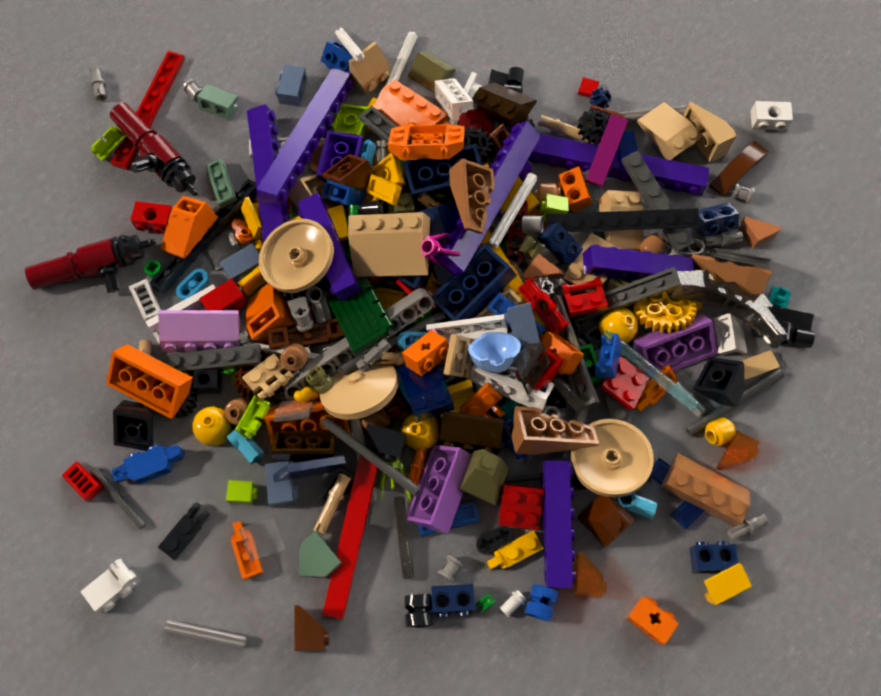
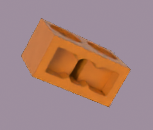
(578, 188)

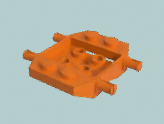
(426, 141)

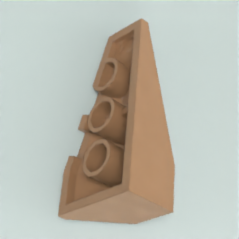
(472, 191)
(750, 279)
(541, 433)

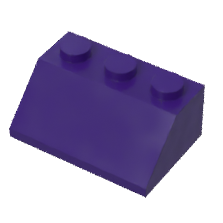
(335, 148)

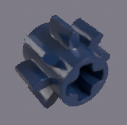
(600, 98)

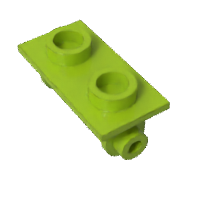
(104, 149)
(249, 422)

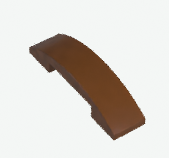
(738, 168)
(319, 334)

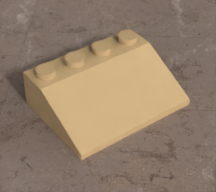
(388, 244)

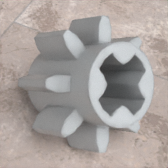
(545, 285)

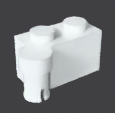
(110, 587)

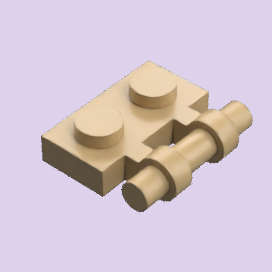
(458, 358)
(264, 374)

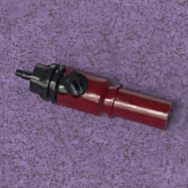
(154, 150)
(90, 260)

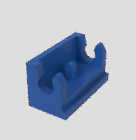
(608, 357)

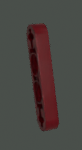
(516, 232)

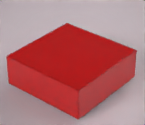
(587, 86)

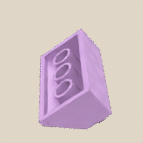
(198, 330)

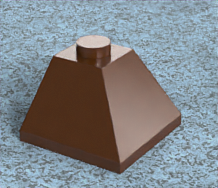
(351, 172)
(606, 519)
(309, 633)

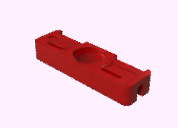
(551, 316)

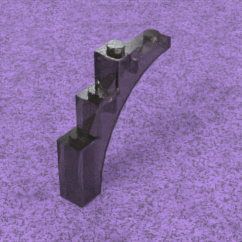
(727, 296)

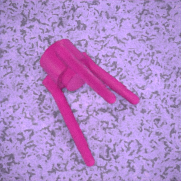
(431, 247)

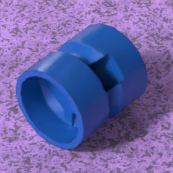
(541, 610)

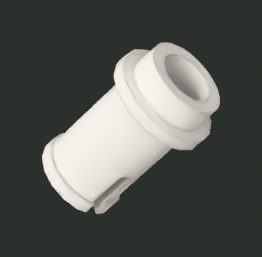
(512, 603)

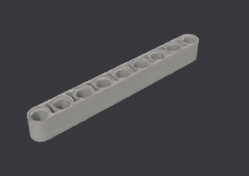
(330, 356)

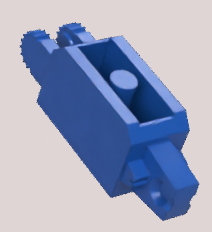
(148, 464)

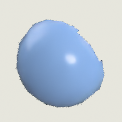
(494, 351)

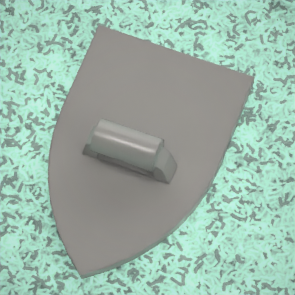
(224, 246)

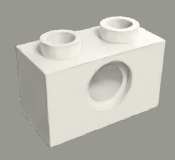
(771, 115)

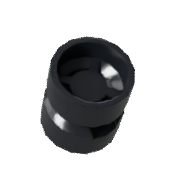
(418, 610)

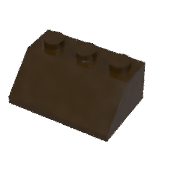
(503, 104)
(471, 432)
(303, 445)

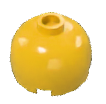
(621, 322)
(211, 426)
(421, 434)

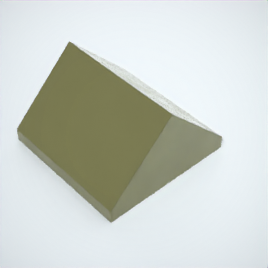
(428, 69)

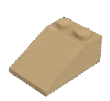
(669, 131)
(715, 132)
(622, 201)
(575, 272)

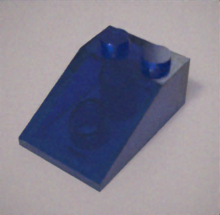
(426, 394)

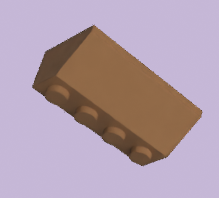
(707, 490)

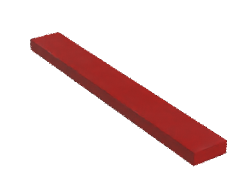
(150, 105)
(351, 539)

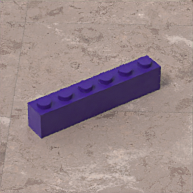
(630, 263)
(340, 273)
(557, 524)

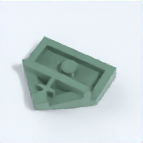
(316, 558)

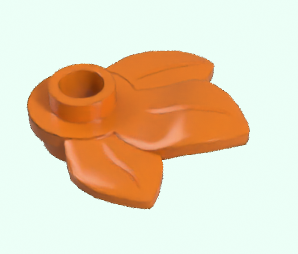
(242, 231)

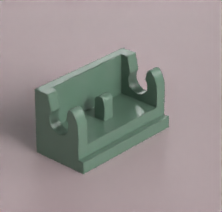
(217, 102)

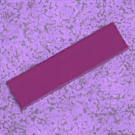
(606, 150)

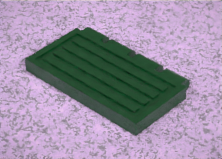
(362, 317)

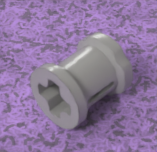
(192, 89)
(742, 193)
(450, 568)

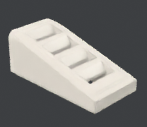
(139, 286)

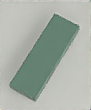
(221, 183)

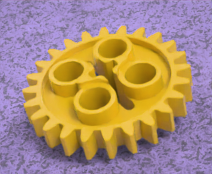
(665, 313)

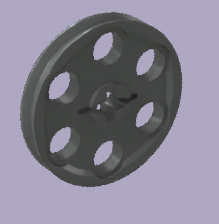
(742, 257)

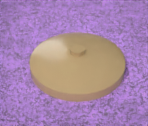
(296, 255)
(360, 392)
(619, 461)

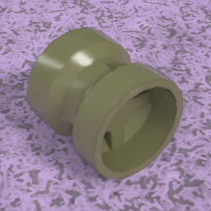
(531, 246)
(319, 379)

